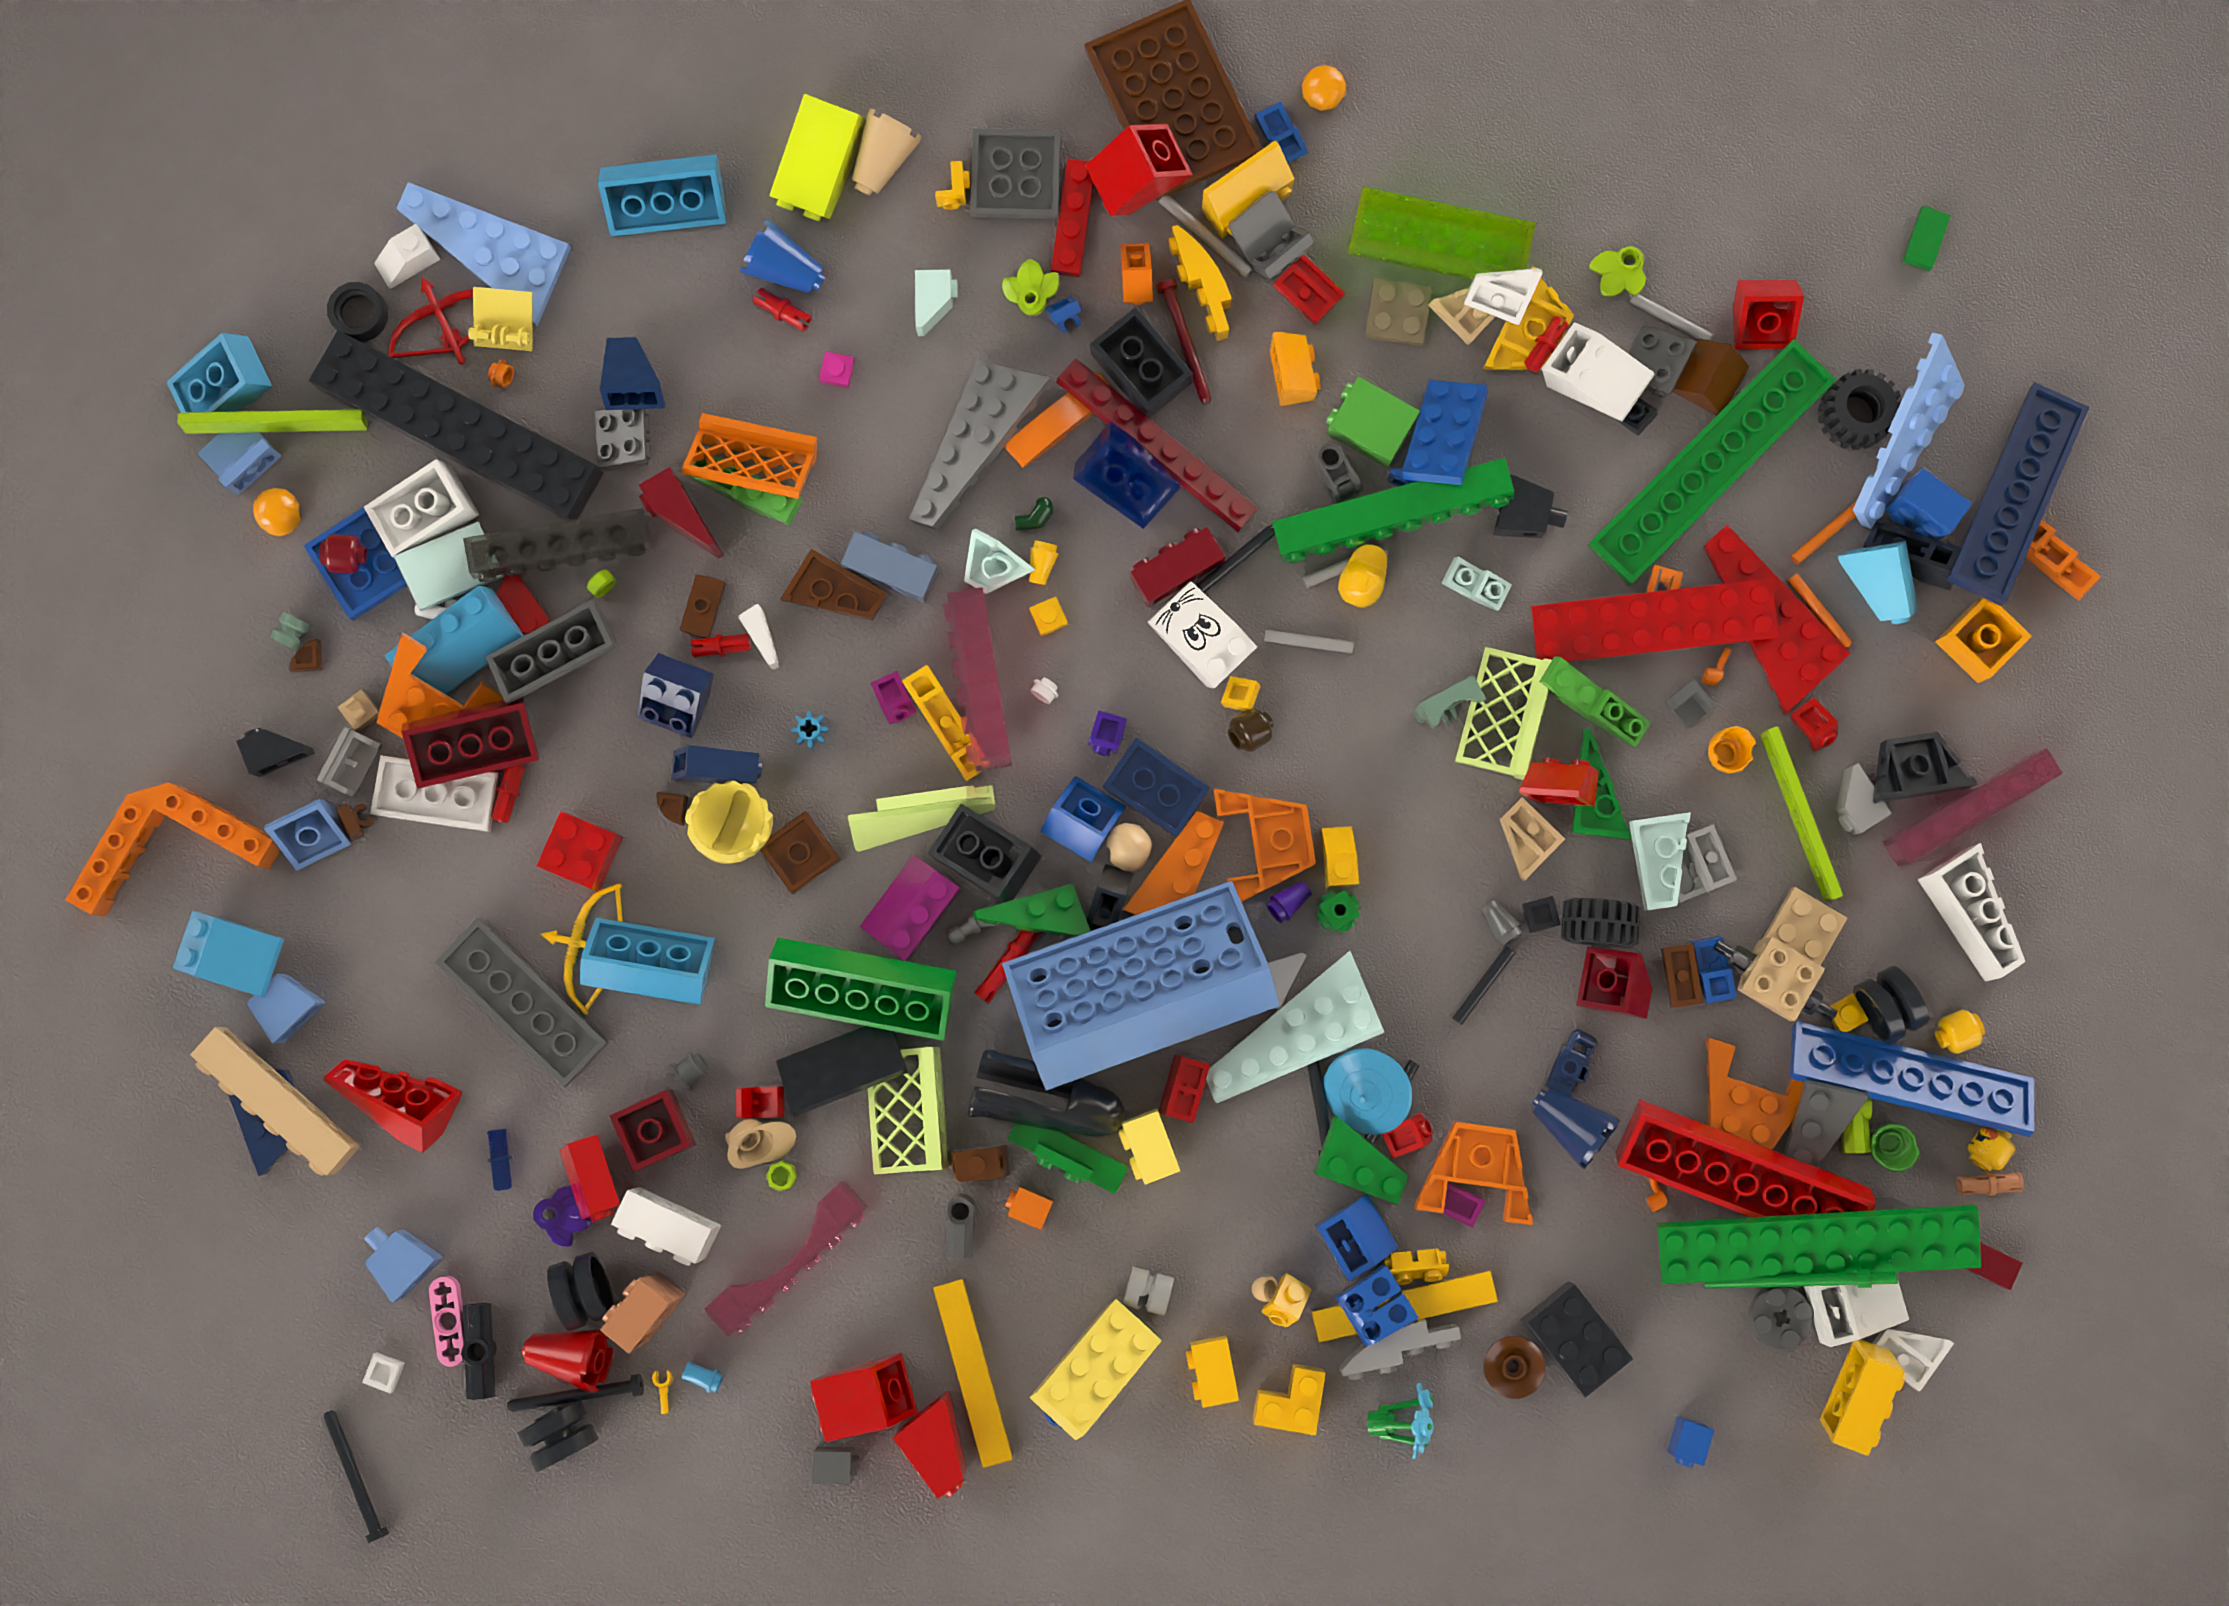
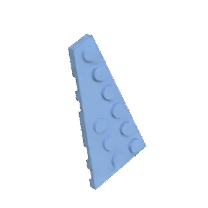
(488, 245)

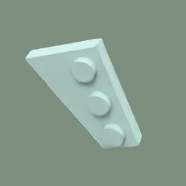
(1658, 857)

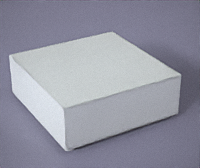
(383, 1372)

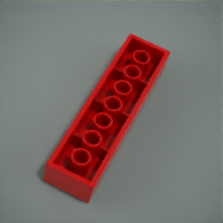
(1731, 1168)

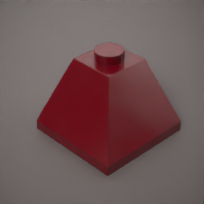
(1615, 983)

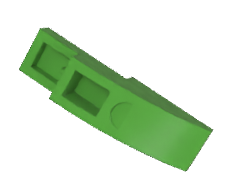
(764, 503)
(1594, 703)

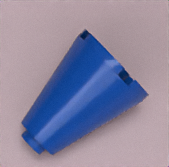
(782, 261)

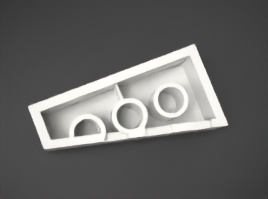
(1974, 913)

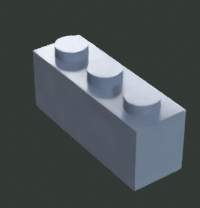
(890, 566)

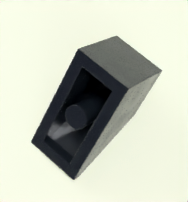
(268, 751)
(1109, 897)

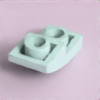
(1476, 584)

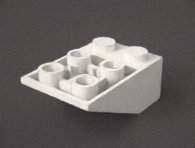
(1596, 372)
(1854, 1313)

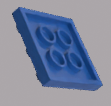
(374, 580)

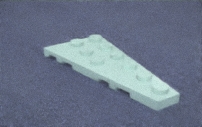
(1313, 1025)

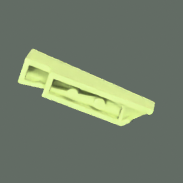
(915, 813)

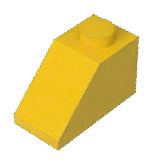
(1339, 857)

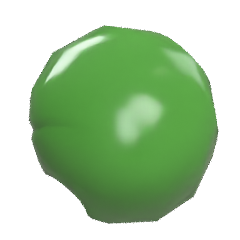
(1894, 1147)

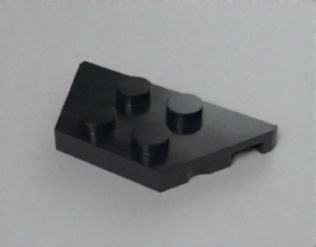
(1917, 768)

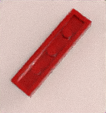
(1072, 219)

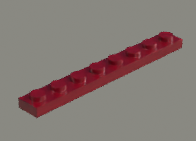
(1169, 453)

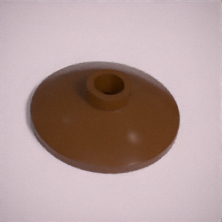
(1525, 1378)

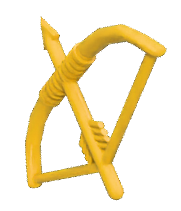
(575, 942)

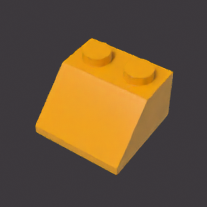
(1293, 368)

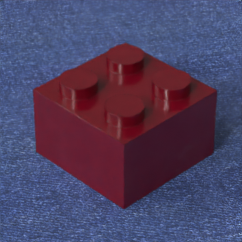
(652, 1130)

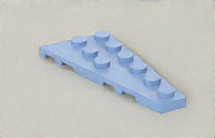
(1912, 428)

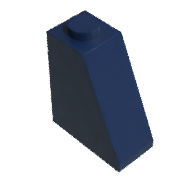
(629, 377)
(715, 765)

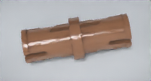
(1989, 1183)

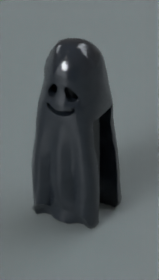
(1089, 1108)

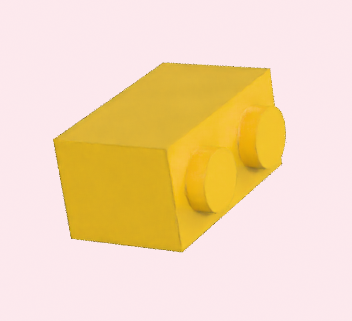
(1213, 1370)

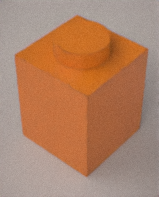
(1028, 1207)

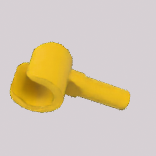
(663, 1389)

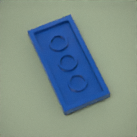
(1445, 432)

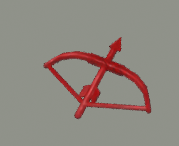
(449, 336)

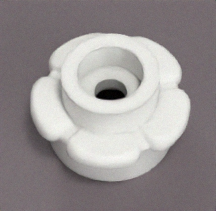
(1044, 690)

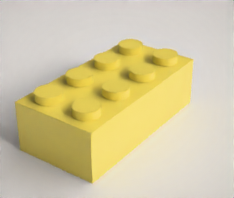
(1150, 1147)
(1095, 1369)

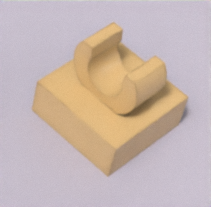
(359, 710)

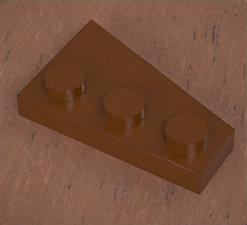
(833, 588)

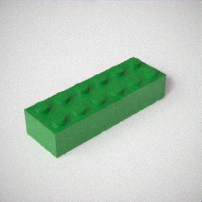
(860, 988)

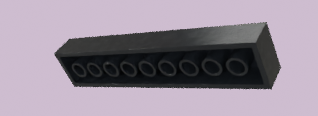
(456, 426)

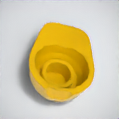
(1364, 576)

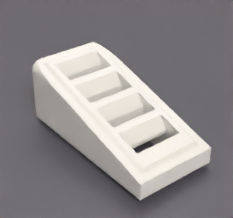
(757, 627)

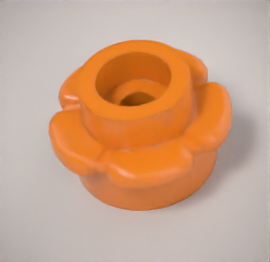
(501, 374)

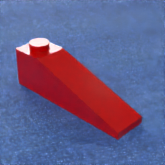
(402, 1105)

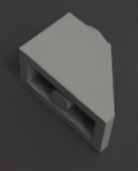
(1856, 802)
(1284, 973)

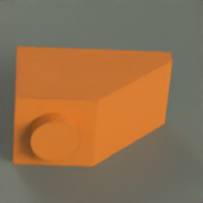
(1136, 273)

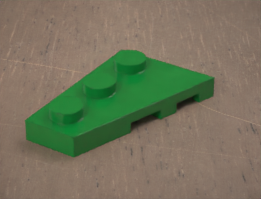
(1358, 1164)

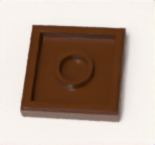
(799, 853)

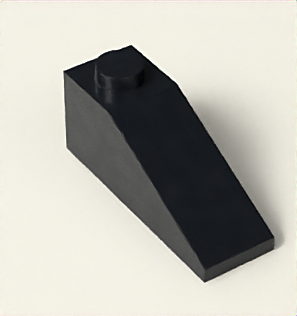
(1928, 558)

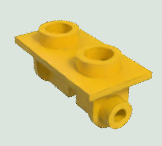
(1428, 1266)

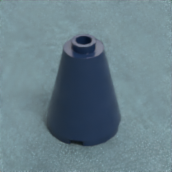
(1574, 1124)

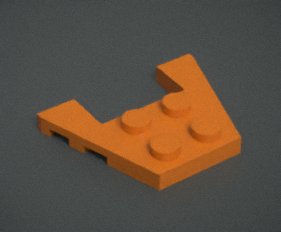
(412, 699)
(1279, 839)
(1745, 1108)
(1482, 1158)

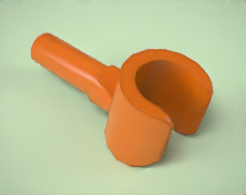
(1713, 675)
(1658, 1199)

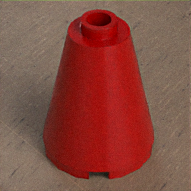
(571, 1356)

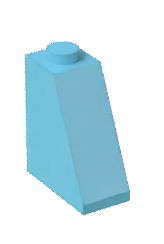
(1883, 579)

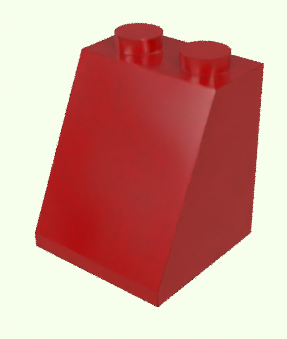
(1138, 168)
(863, 1398)
(934, 1446)

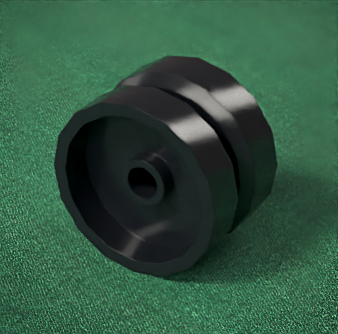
(1891, 1004)
(579, 1290)
(557, 1434)

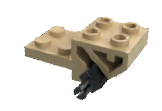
(1788, 957)

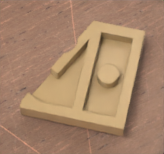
(1461, 318)
(1529, 837)

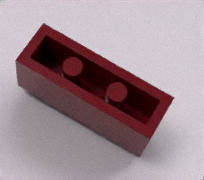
(1176, 565)

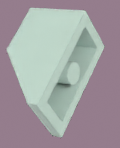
(933, 297)

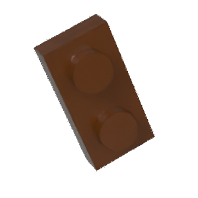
(1681, 975)

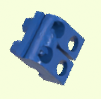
(1361, 1308)

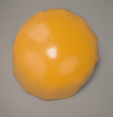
(1323, 88)
(276, 511)
(1731, 749)

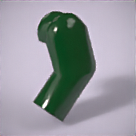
(1038, 516)

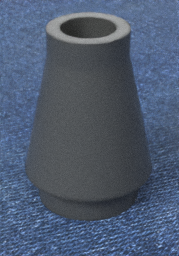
(1503, 925)

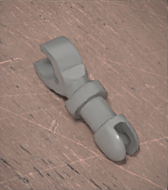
(958, 933)

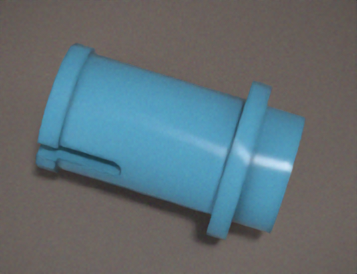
(702, 1377)

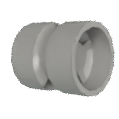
(1148, 1291)

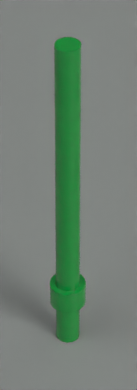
(1863, 1278)

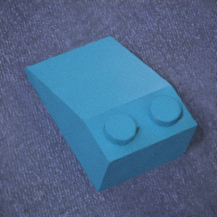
(220, 377)
(228, 953)

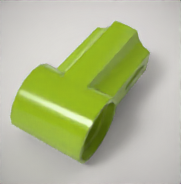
(1856, 1135)

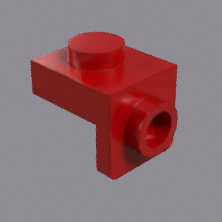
(759, 1102)

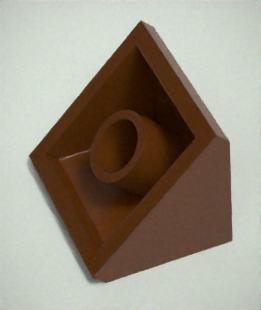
(1711, 375)

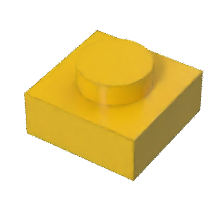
(1048, 616)
(1240, 694)
(1849, 1014)

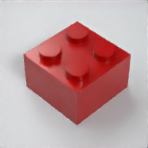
(579, 851)

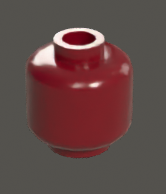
(342, 553)

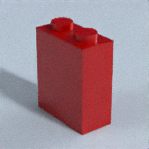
(590, 1178)

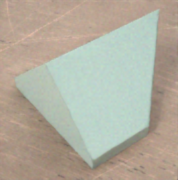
(992, 563)

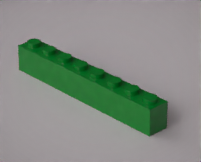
(1392, 511)

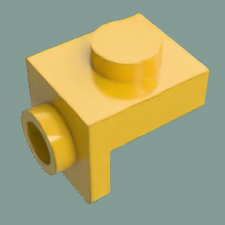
(960, 181)
(1287, 1301)

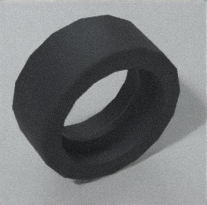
(342, 296)

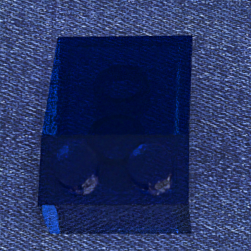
(1125, 475)

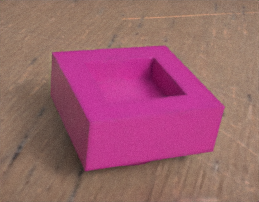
(836, 369)

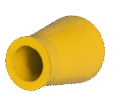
(1042, 559)

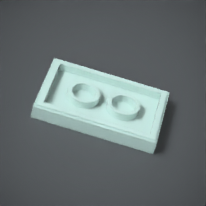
(440, 568)

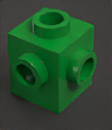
(1326, 913)

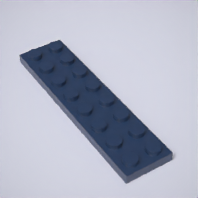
(2017, 494)

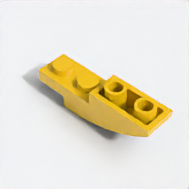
(1200, 271)

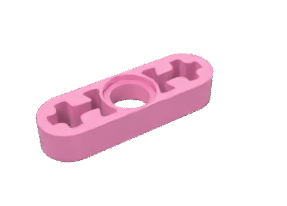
(439, 1331)

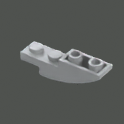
(1387, 1352)

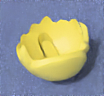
(729, 822)

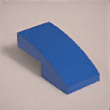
(1277, 126)
(1713, 973)

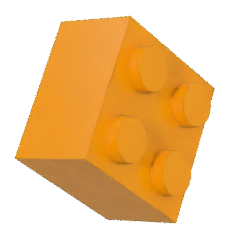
(1983, 639)

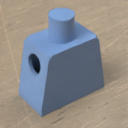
(284, 1007)
(399, 1261)

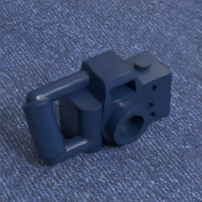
(1570, 1063)

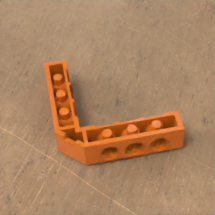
(134, 825)

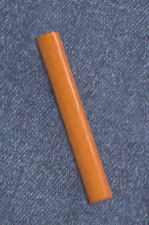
(1822, 536)
(1819, 610)

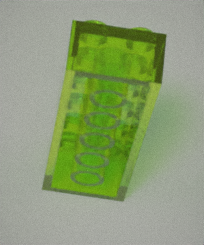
(1438, 235)

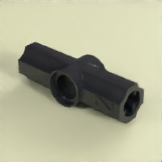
(478, 1371)

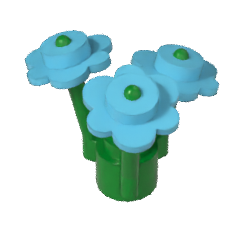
(1384, 1424)

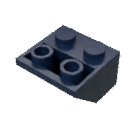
(674, 695)

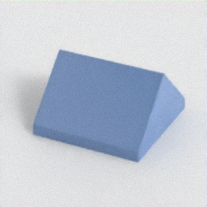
(309, 833)

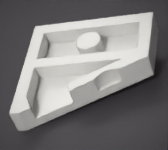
(1503, 293)
(1916, 1353)

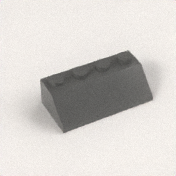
(551, 651)

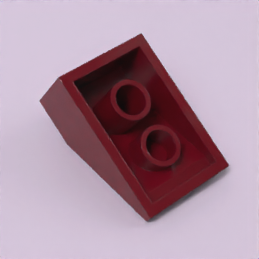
(669, 500)

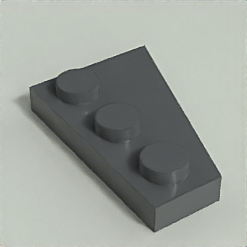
(1821, 1119)

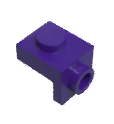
(1106, 733)

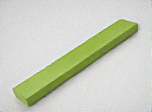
(272, 421)
(1801, 814)

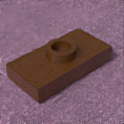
(702, 606)

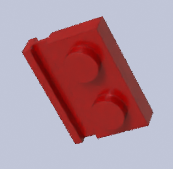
(1309, 289)

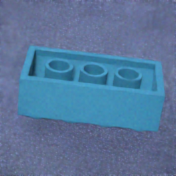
(662, 195)
(462, 639)
(646, 961)

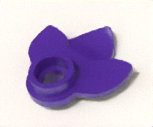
(566, 1217)

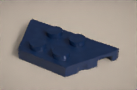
(262, 1144)

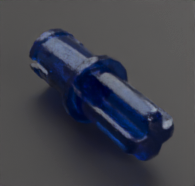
(499, 1159)

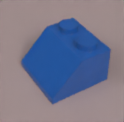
(1082, 818)

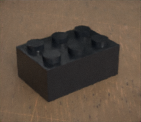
(1141, 363)
(1577, 1339)

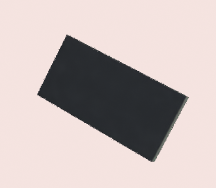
(840, 1068)

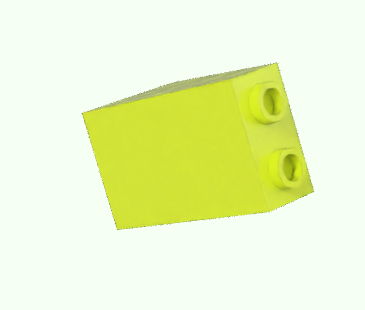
(817, 158)

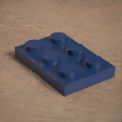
(1156, 787)

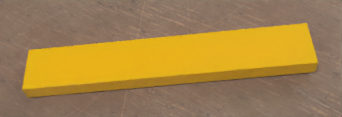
(1425, 1300)
(973, 1373)

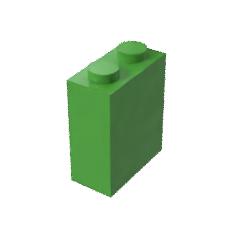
(1371, 421)

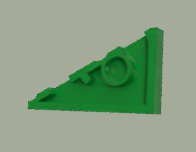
(1606, 816)
(1049, 911)

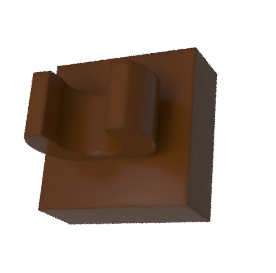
(352, 822)

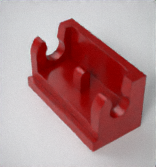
(1184, 1088)

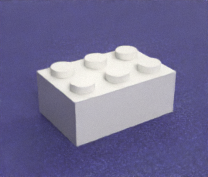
(665, 1226)

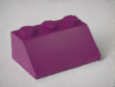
(910, 908)

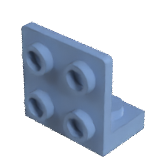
(239, 458)

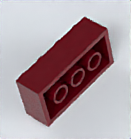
(469, 742)

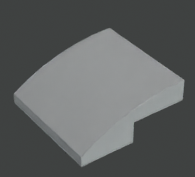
(1704, 864)

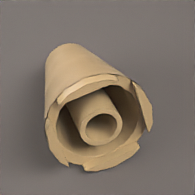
(881, 151)

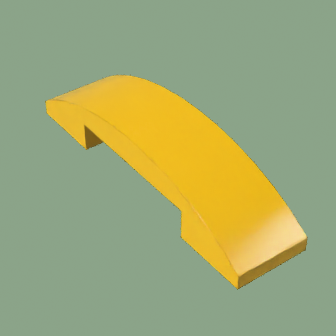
(941, 717)

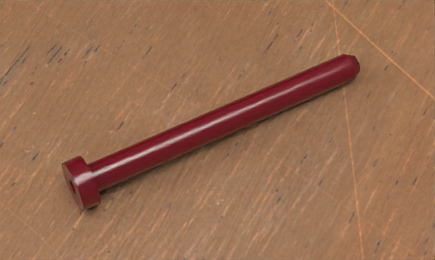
(1167, 289)

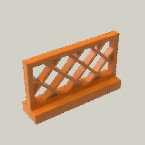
(752, 441)

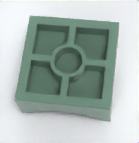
(1434, 707)

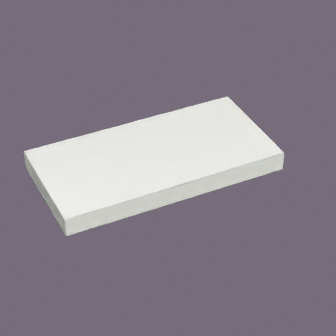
(455, 803)

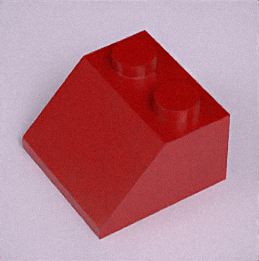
(1766, 313)
(1561, 782)

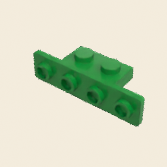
(1070, 1155)

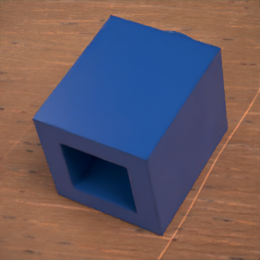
(1690, 1442)

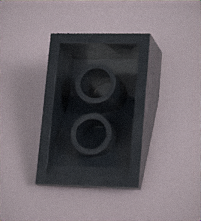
(985, 854)

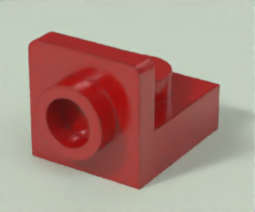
(1816, 724)
(1409, 1135)

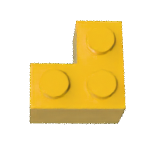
(1296, 1410)

